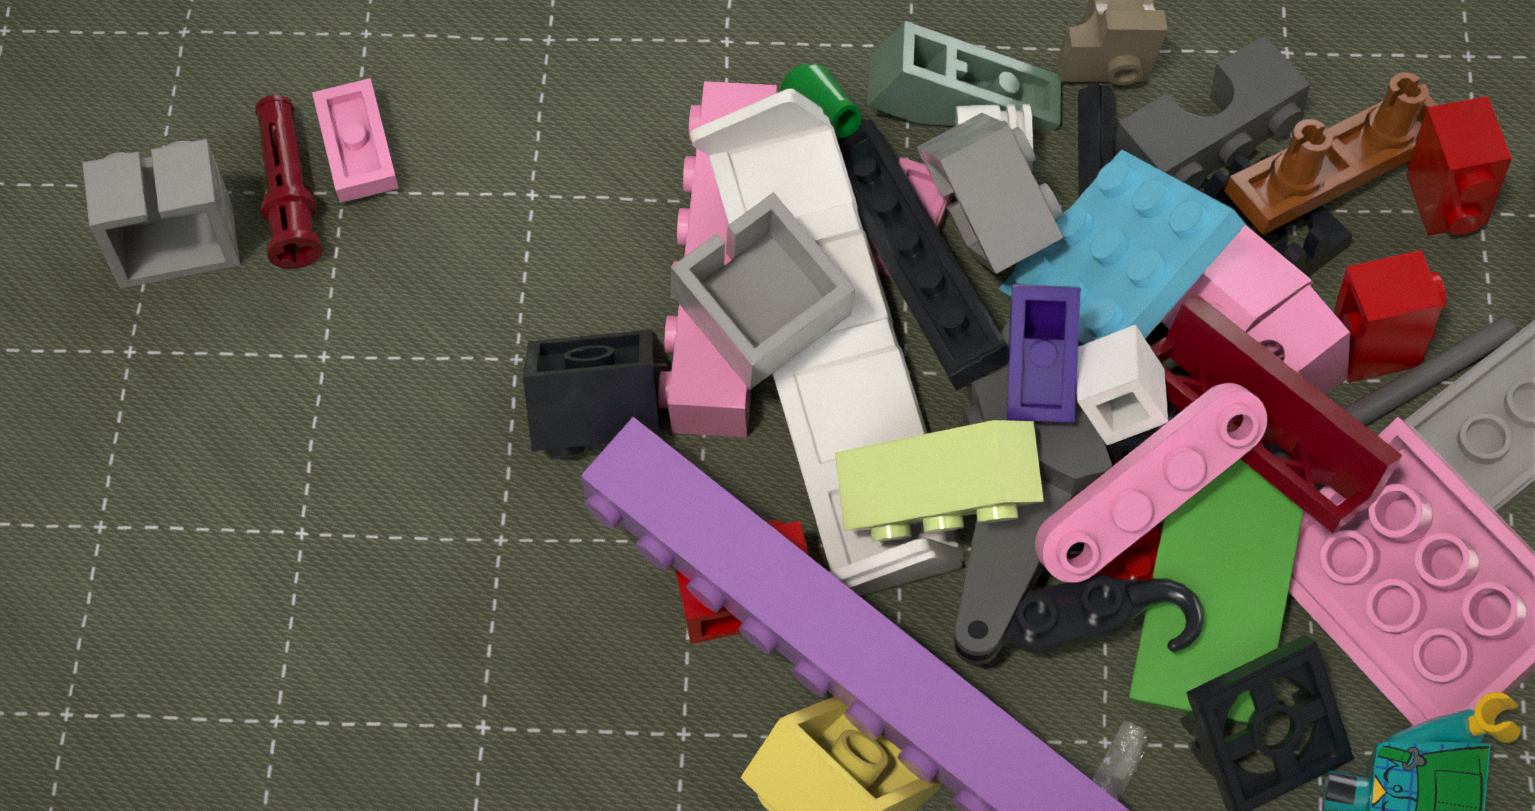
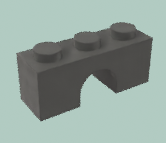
(1257, 97)

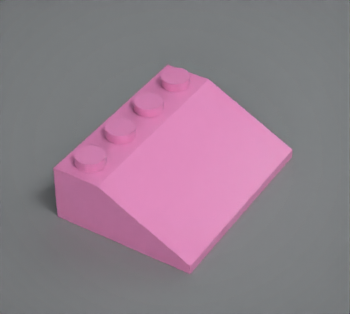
(1423, 587)

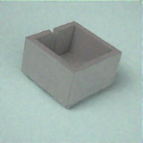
(999, 202)
(161, 213)
(769, 297)

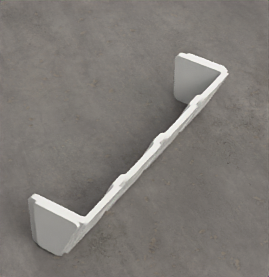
(854, 379)

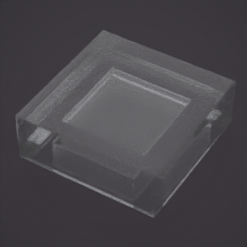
(1121, 760)

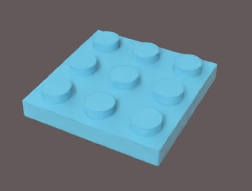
(1130, 247)

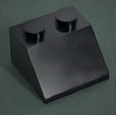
(589, 389)

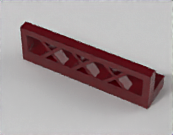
(1318, 434)

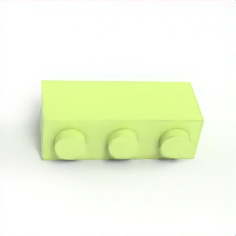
(940, 479)

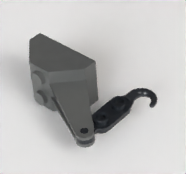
(1004, 566)

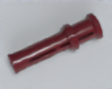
(287, 203)

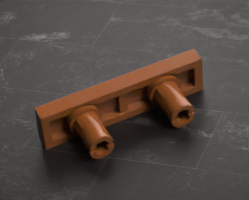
(1332, 160)

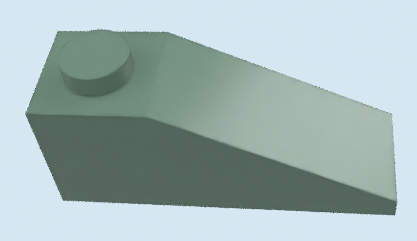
(929, 74)

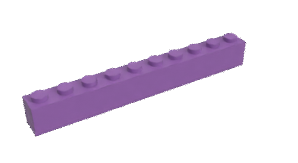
(828, 633)

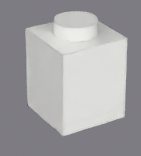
(1121, 385)

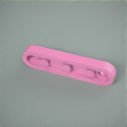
(1150, 482)

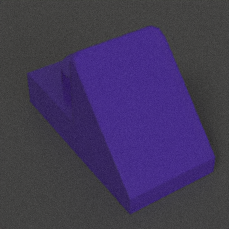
(1043, 353)

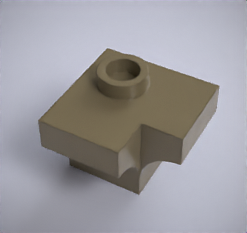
(1113, 43)

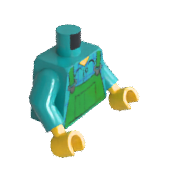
(1427, 765)

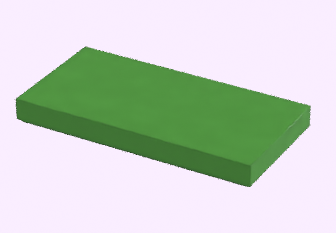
(1237, 555)

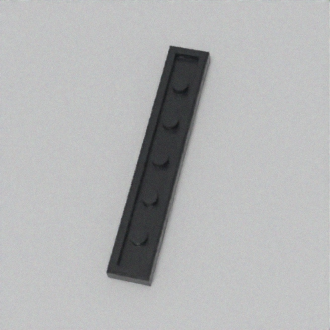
(920, 261)

